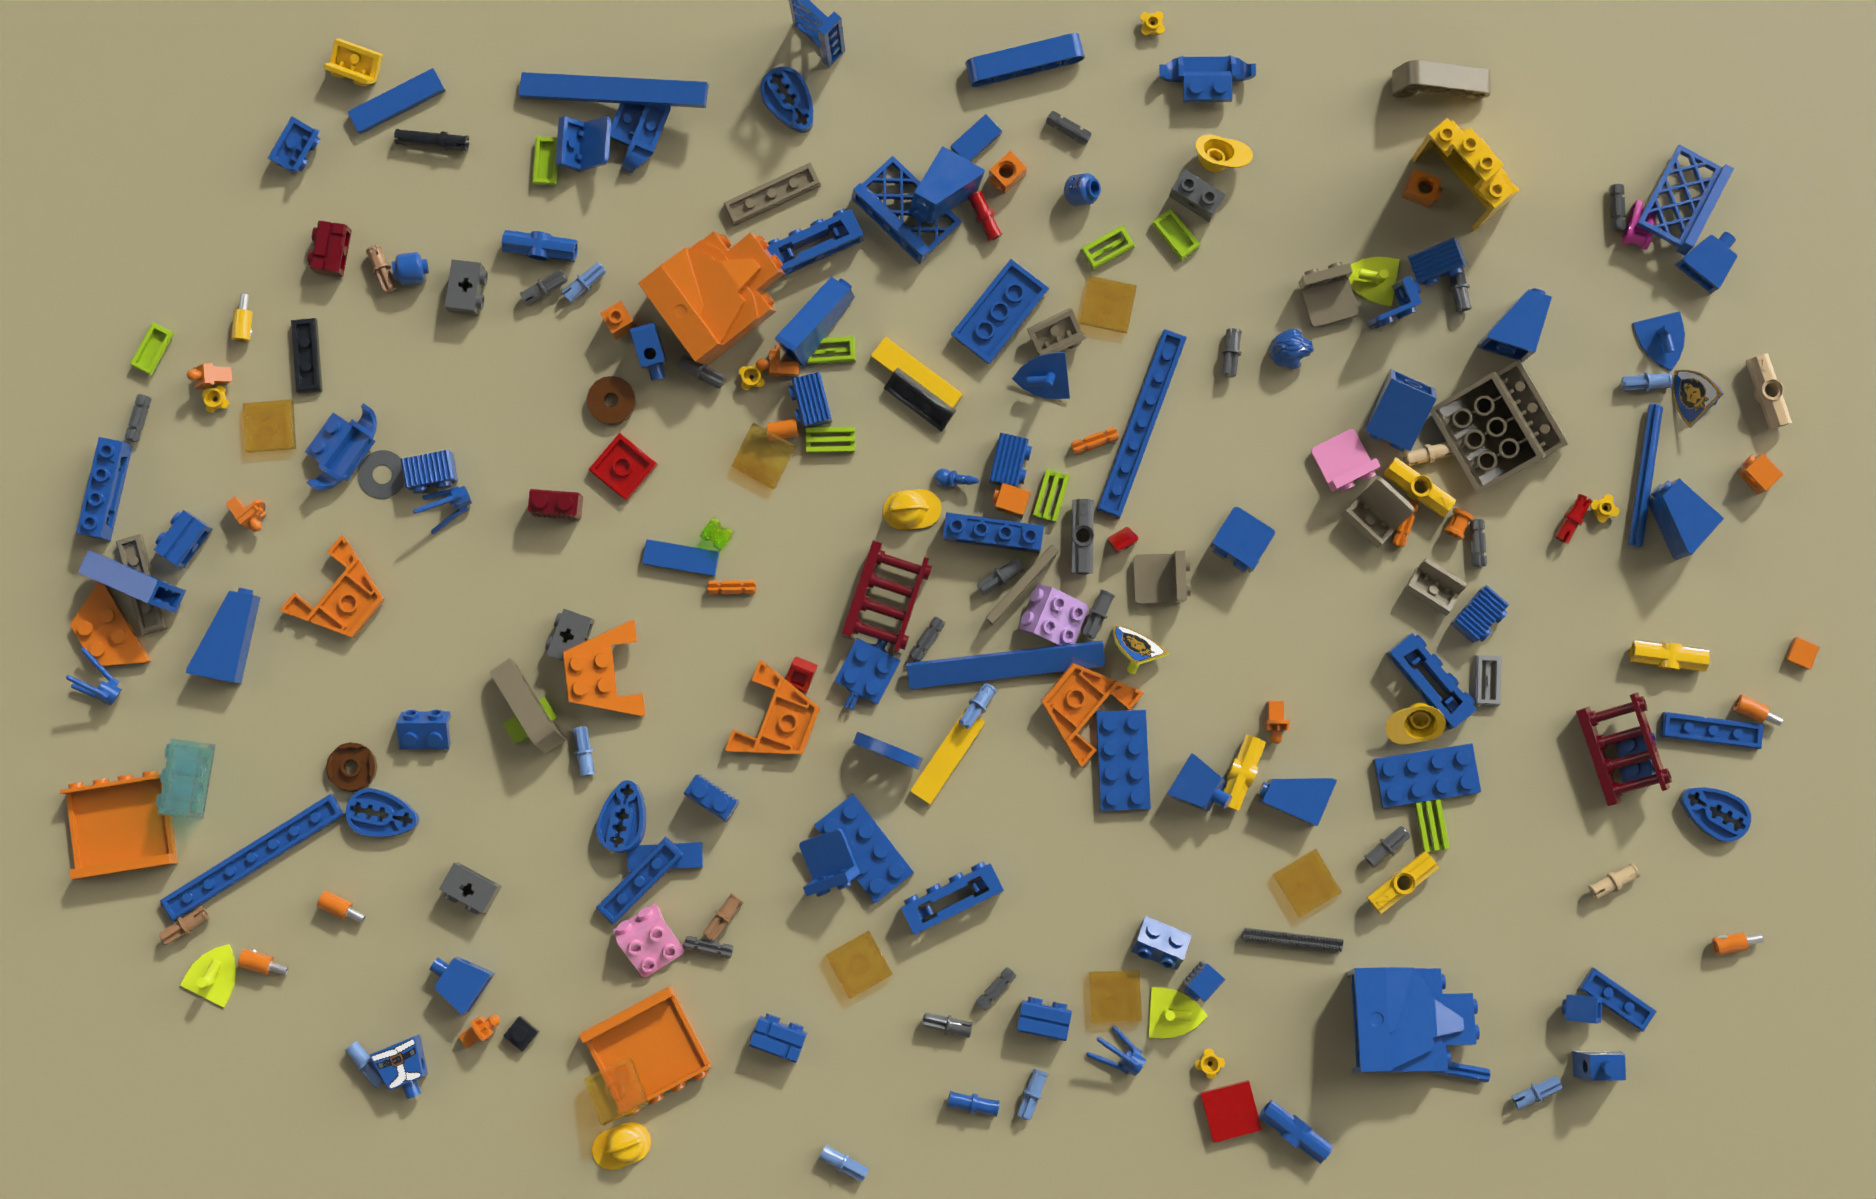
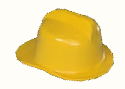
(1221, 153)
(912, 509)
(1415, 724)
(621, 1146)

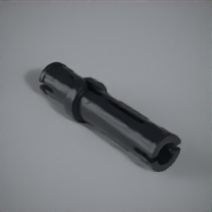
(427, 139)

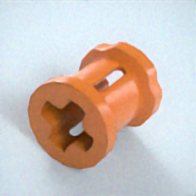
(1458, 523)

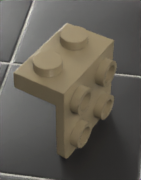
(1328, 294)
(1378, 511)
(1161, 578)

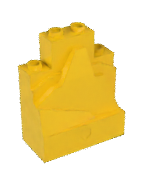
(1473, 164)

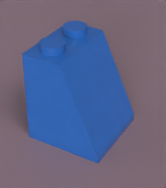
(945, 186)
(1519, 328)
(1400, 410)
(1682, 517)

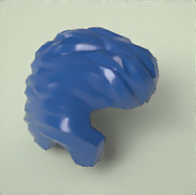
(1290, 348)

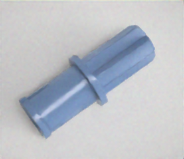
(583, 282)
(1646, 381)
(977, 705)
(583, 751)
(364, 1063)
(1537, 1092)
(1032, 1094)
(843, 1163)

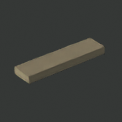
(772, 194)
(134, 554)
(1022, 584)

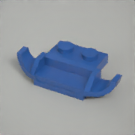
(1207, 77)
(640, 130)
(341, 447)

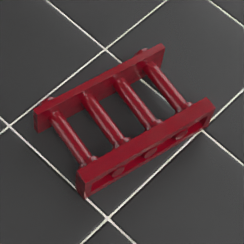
(863, 603)
(1605, 767)

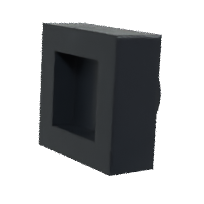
(521, 1033)

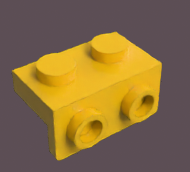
(354, 63)

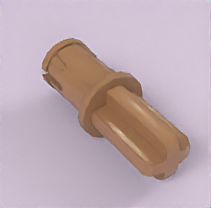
(381, 269)
(722, 917)
(184, 925)

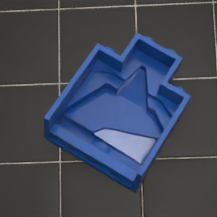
(1407, 1020)

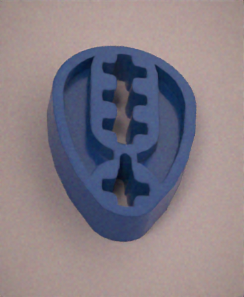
(775, 102)
(887, 750)
(635, 824)
(1713, 826)
(374, 827)

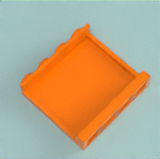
(118, 826)
(657, 1041)

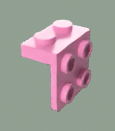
(1344, 461)
(648, 941)

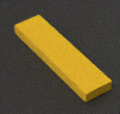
(894, 357)
(945, 760)

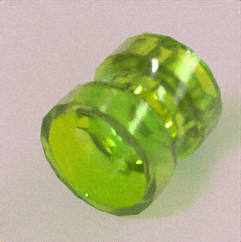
(717, 534)

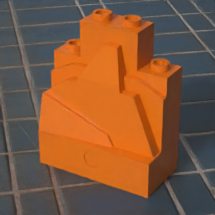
(714, 292)

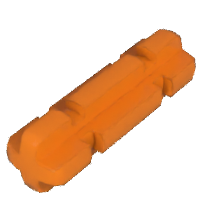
(1094, 440)
(1404, 529)
(732, 587)

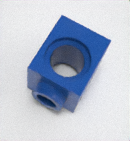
(1582, 1008)

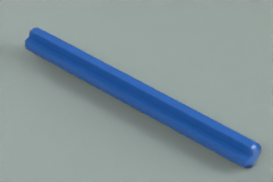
(1645, 475)

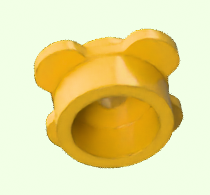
(1147, 28)
(747, 383)
(209, 395)
(1597, 507)
(1202, 1064)

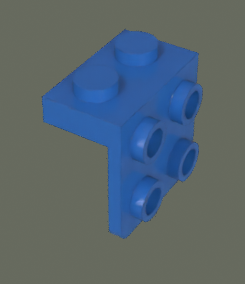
(583, 143)
(1408, 297)
(1242, 539)
(828, 862)

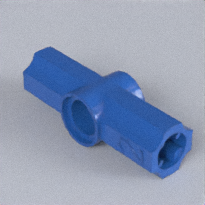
(539, 245)
(1295, 1131)

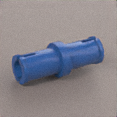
(973, 1103)

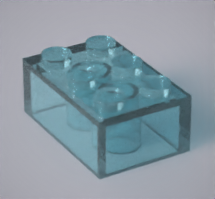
(185, 778)

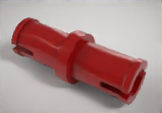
(985, 216)
(1573, 518)

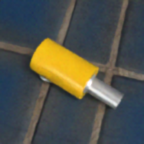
(242, 320)

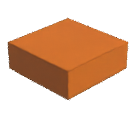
(1802, 653)

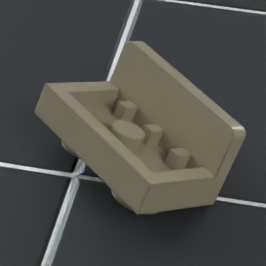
(1056, 333)
(1435, 586)

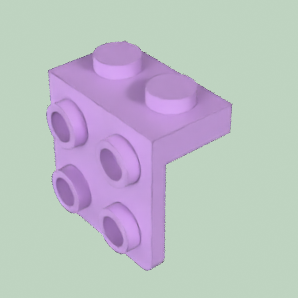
(1053, 615)

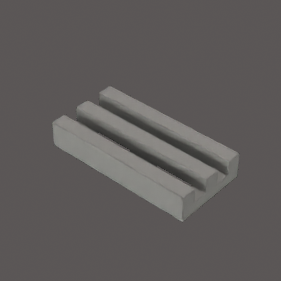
(1478, 680)

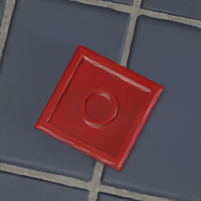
(623, 466)
(1231, 1111)

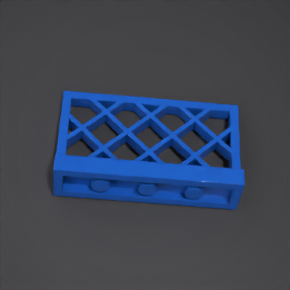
(822, 30)
(1699, 213)
(888, 219)

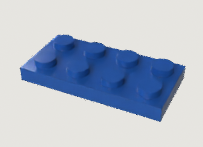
(999, 311)
(1123, 760)
(1427, 775)
(876, 857)

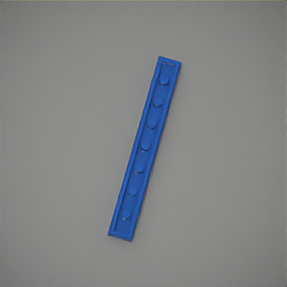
(614, 90)
(1141, 423)
(1004, 664)
(252, 857)

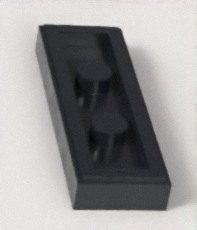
(306, 355)
(919, 399)

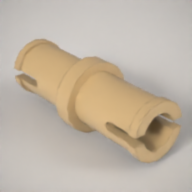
(1427, 454)
(1614, 881)

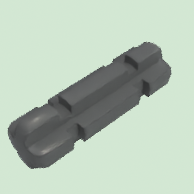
(1068, 127)
(1617, 207)
(138, 418)
(1478, 543)
(927, 638)
(708, 947)
(996, 988)

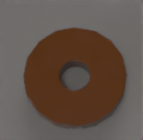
(608, 386)
(366, 767)

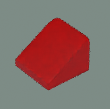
(1122, 539)
(801, 674)

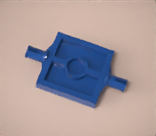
(866, 671)

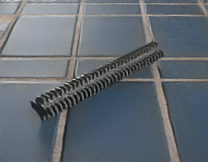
(1292, 939)

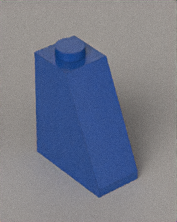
(1298, 797)

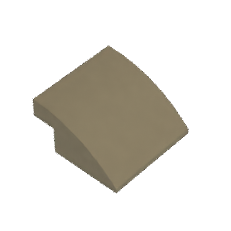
(1499, 426)

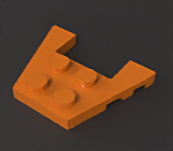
(348, 601)
(592, 675)
(1077, 698)
(786, 721)

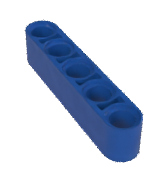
(1024, 60)

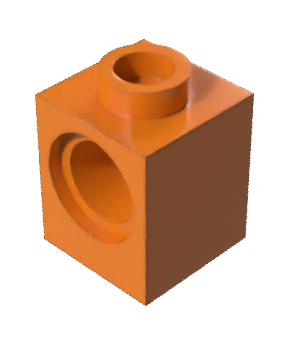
(1010, 163)
(1412, 190)
(618, 320)
(1759, 473)
(1011, 500)

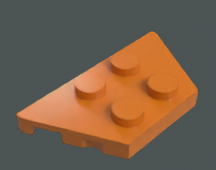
(106, 631)

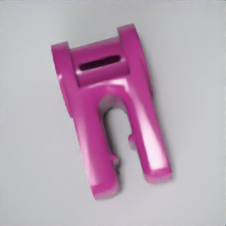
(1635, 234)

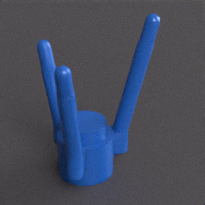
(457, 497)
(106, 691)
(1131, 1060)

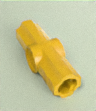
(1433, 496)
(1669, 656)
(1243, 770)
(1415, 871)

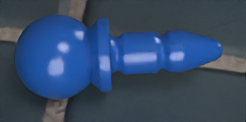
(945, 478)

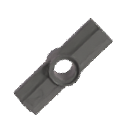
(1082, 521)

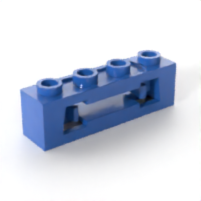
(798, 238)
(104, 489)
(993, 532)
(1432, 665)
(958, 881)

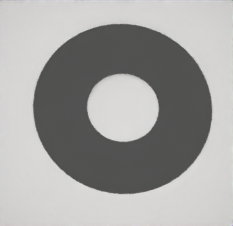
(365, 474)

